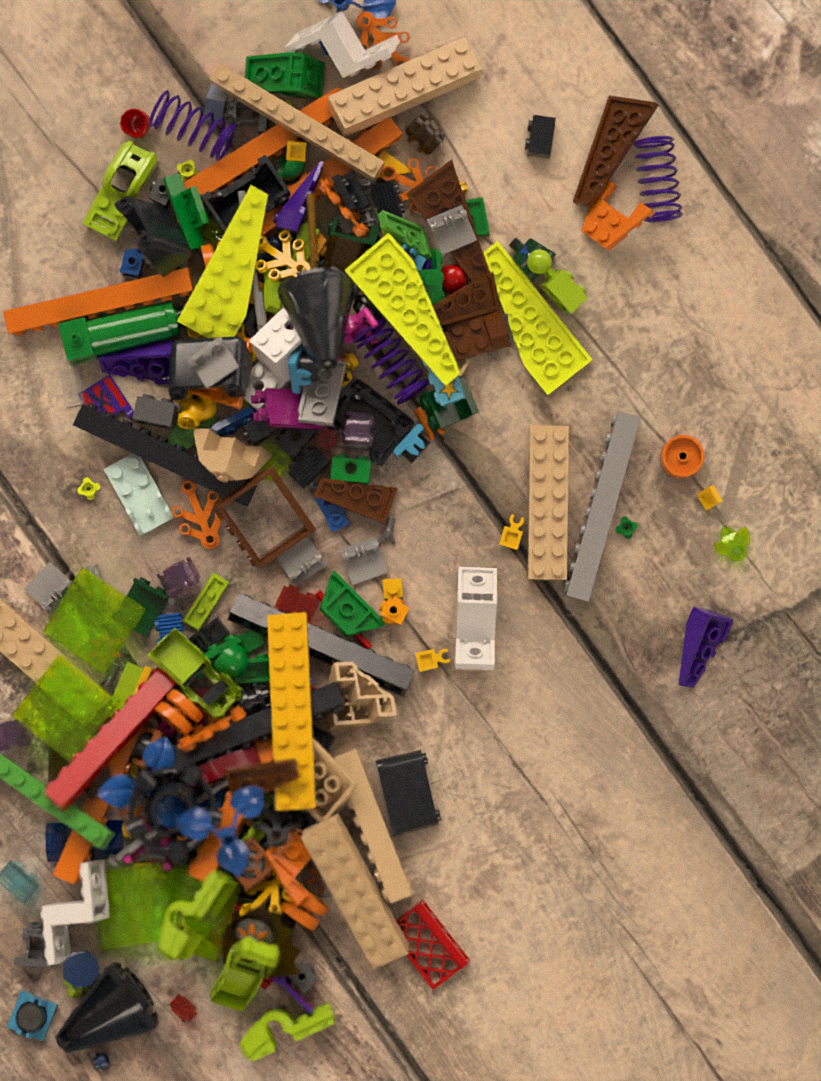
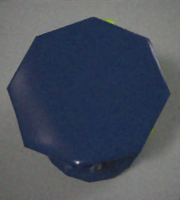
(80, 973)

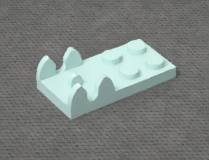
(139, 494)

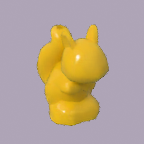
(195, 411)

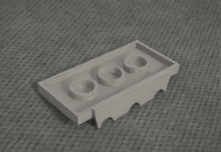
(321, 397)

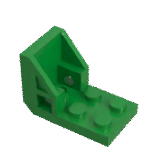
(287, 74)

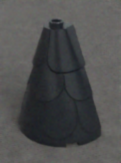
(319, 311)
(109, 1011)

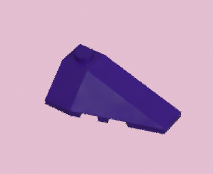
(295, 209)
(143, 361)
(702, 636)

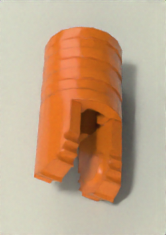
(421, 416)

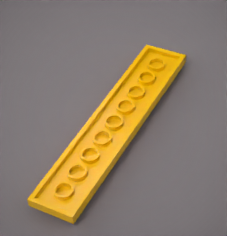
(292, 706)

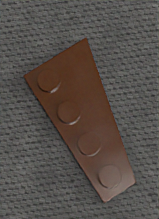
(470, 301)
(360, 498)
(263, 775)

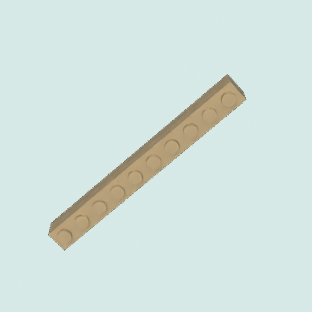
(297, 122)

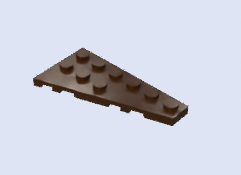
(616, 133)
(440, 194)

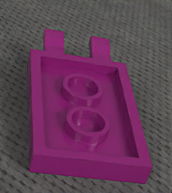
(280, 408)

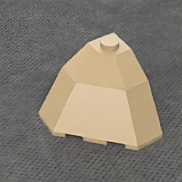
(228, 456)
(363, 698)

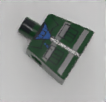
(522, 253)

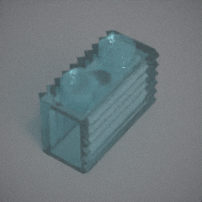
(19, 881)

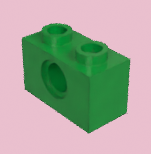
(362, 473)

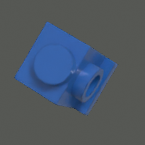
(135, 269)

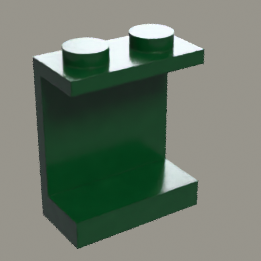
(373, 237)
(443, 416)
(151, 599)

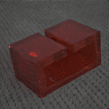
(293, 601)

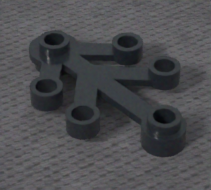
(277, 818)

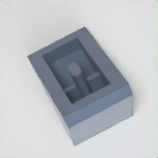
(215, 103)

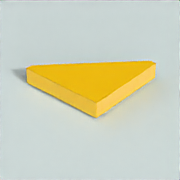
(391, 161)

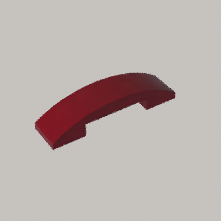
(215, 769)

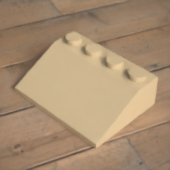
(332, 785)

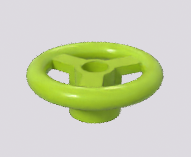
(256, 834)

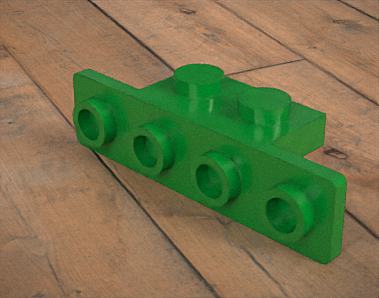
(188, 209)
(433, 278)
(249, 641)
(256, 672)

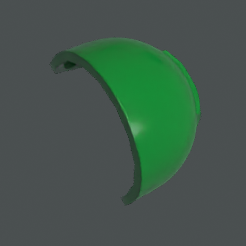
(290, 170)
(232, 661)

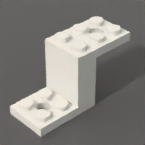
(343, 45)
(273, 350)
(476, 618)
(60, 914)

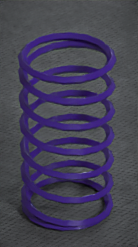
(224, 133)
(661, 141)
(412, 388)

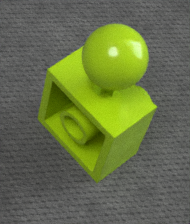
(558, 283)

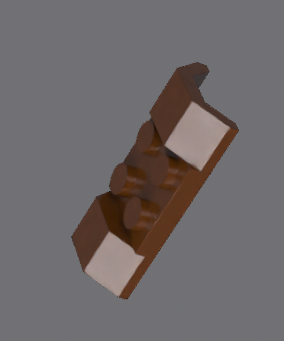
(477, 335)

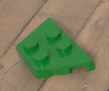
(347, 608)

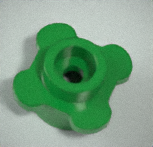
(631, 527)

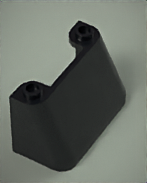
(265, 178)
(163, 240)
(185, 377)
(389, 422)
(407, 792)

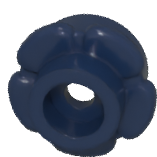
(102, 1061)

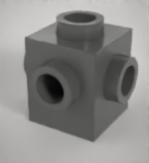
(156, 194)
(306, 982)

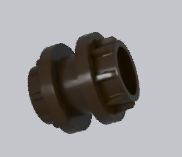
(424, 134)

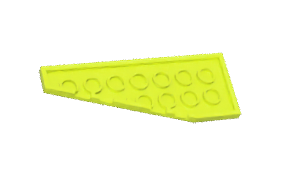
(225, 286)
(397, 291)
(540, 336)

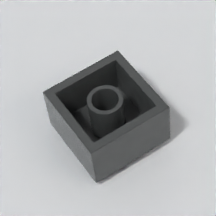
(155, 412)

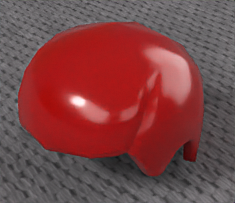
(135, 123)
(453, 278)

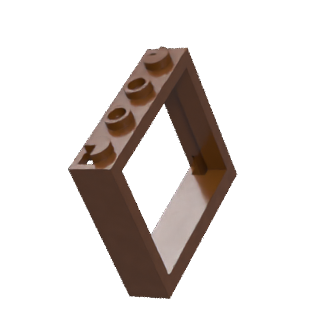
(283, 546)

